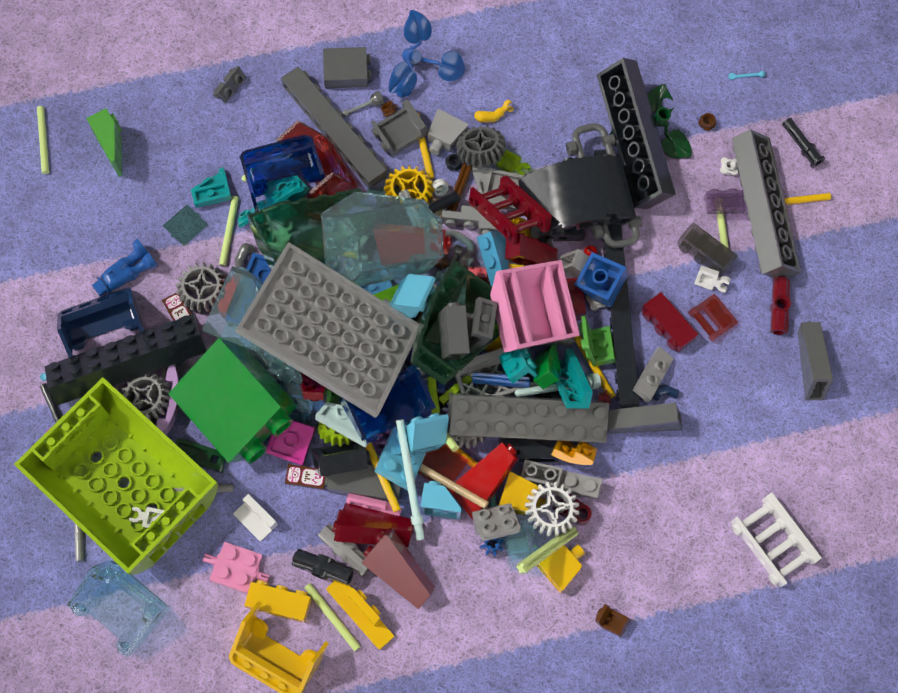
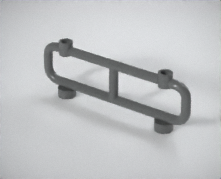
(575, 148)

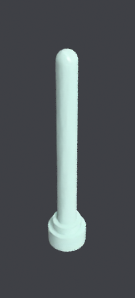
(593, 380)

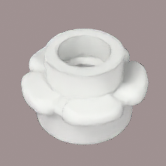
(440, 187)

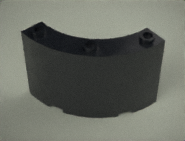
(580, 194)

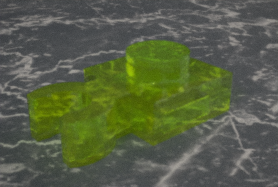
(511, 162)

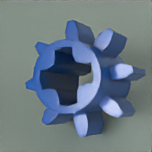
(489, 549)

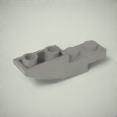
(468, 218)
(579, 484)

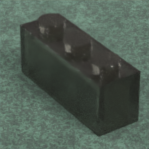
(706, 249)

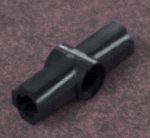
(322, 567)

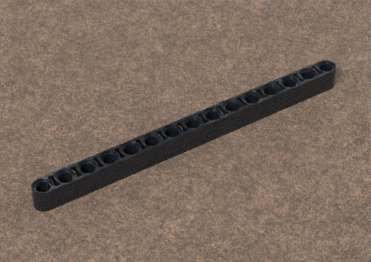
(621, 325)

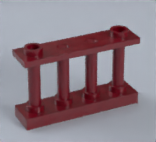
(514, 196)

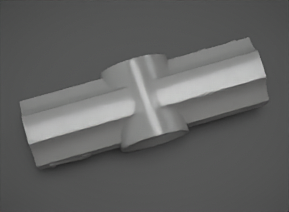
(346, 551)

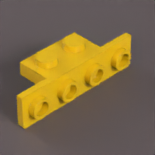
(361, 613)

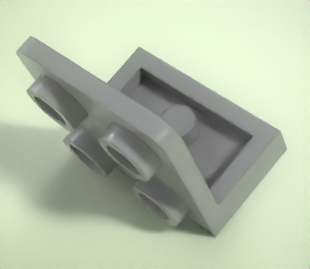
(495, 522)

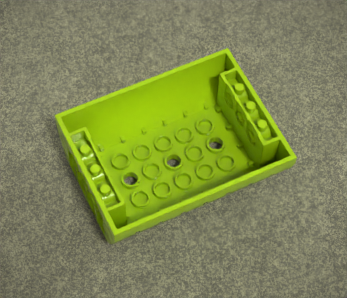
(91, 490)

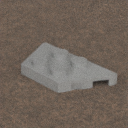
(489, 179)

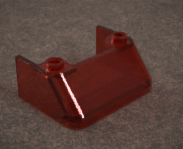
(336, 173)

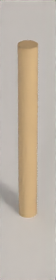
(454, 486)

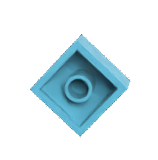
(439, 502)

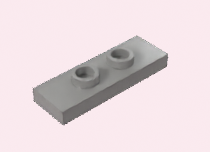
(653, 374)

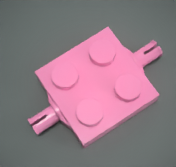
(236, 567)

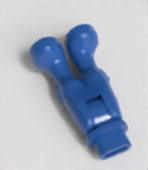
(122, 272)

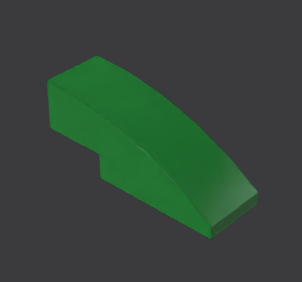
(547, 367)

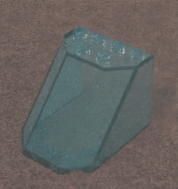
(381, 237)
(229, 309)

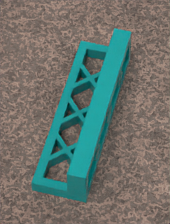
(576, 381)

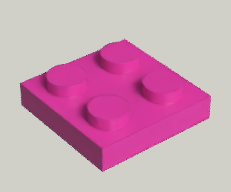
(292, 443)

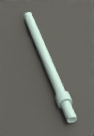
(416, 518)

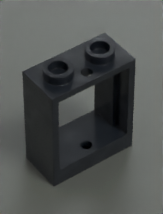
(340, 459)

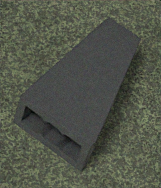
(814, 361)
(645, 419)
(360, 482)

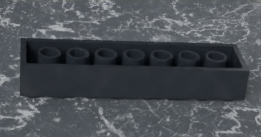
(635, 134)
(125, 359)

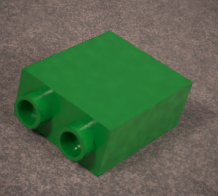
(234, 401)

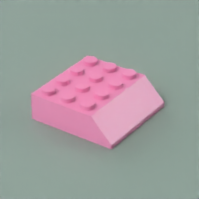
(533, 306)

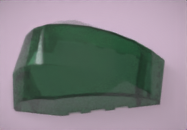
(294, 223)
(455, 286)

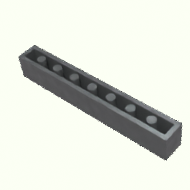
(333, 127)

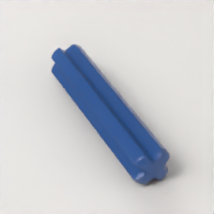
(499, 379)

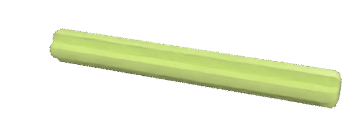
(546, 550)

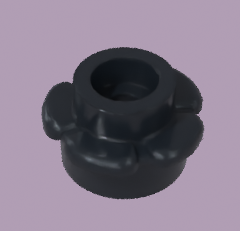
(453, 158)

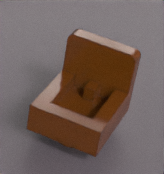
(612, 620)

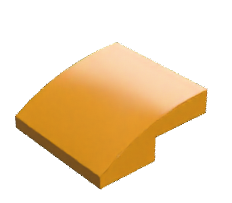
(578, 454)

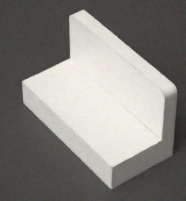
(255, 518)

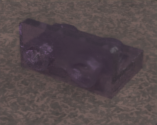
(724, 201)

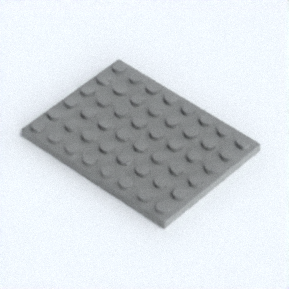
(329, 329)

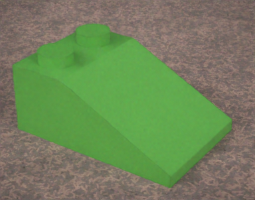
(108, 135)

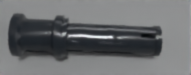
(807, 149)

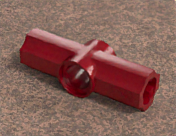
(780, 295)

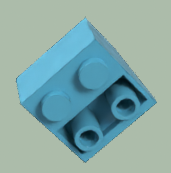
(412, 294)
(426, 433)

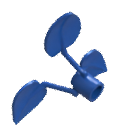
(419, 29)

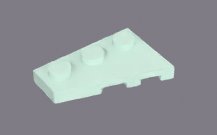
(337, 419)

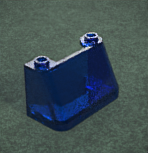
(405, 401)

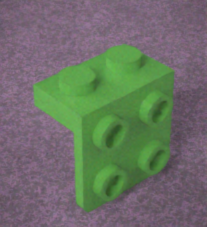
(597, 343)

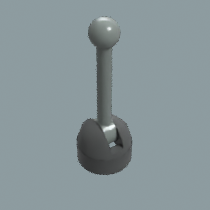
(376, 100)

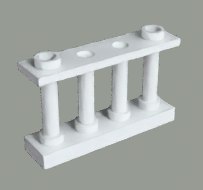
(782, 522)

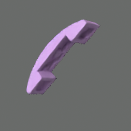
(166, 425)

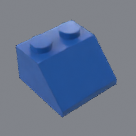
(601, 279)

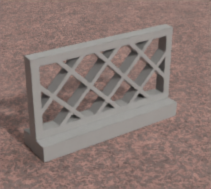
(481, 363)

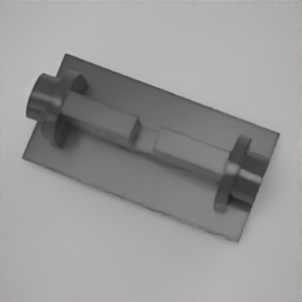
(232, 81)

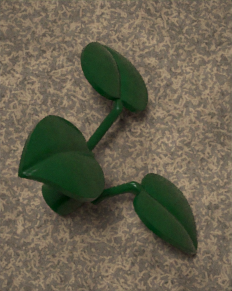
(676, 143)

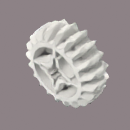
(560, 507)

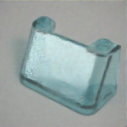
(119, 604)

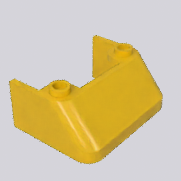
(271, 661)

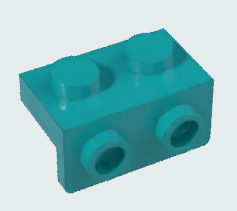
(518, 364)

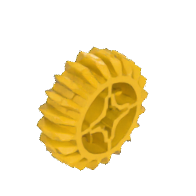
(399, 179)

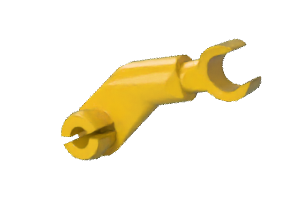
(490, 116)

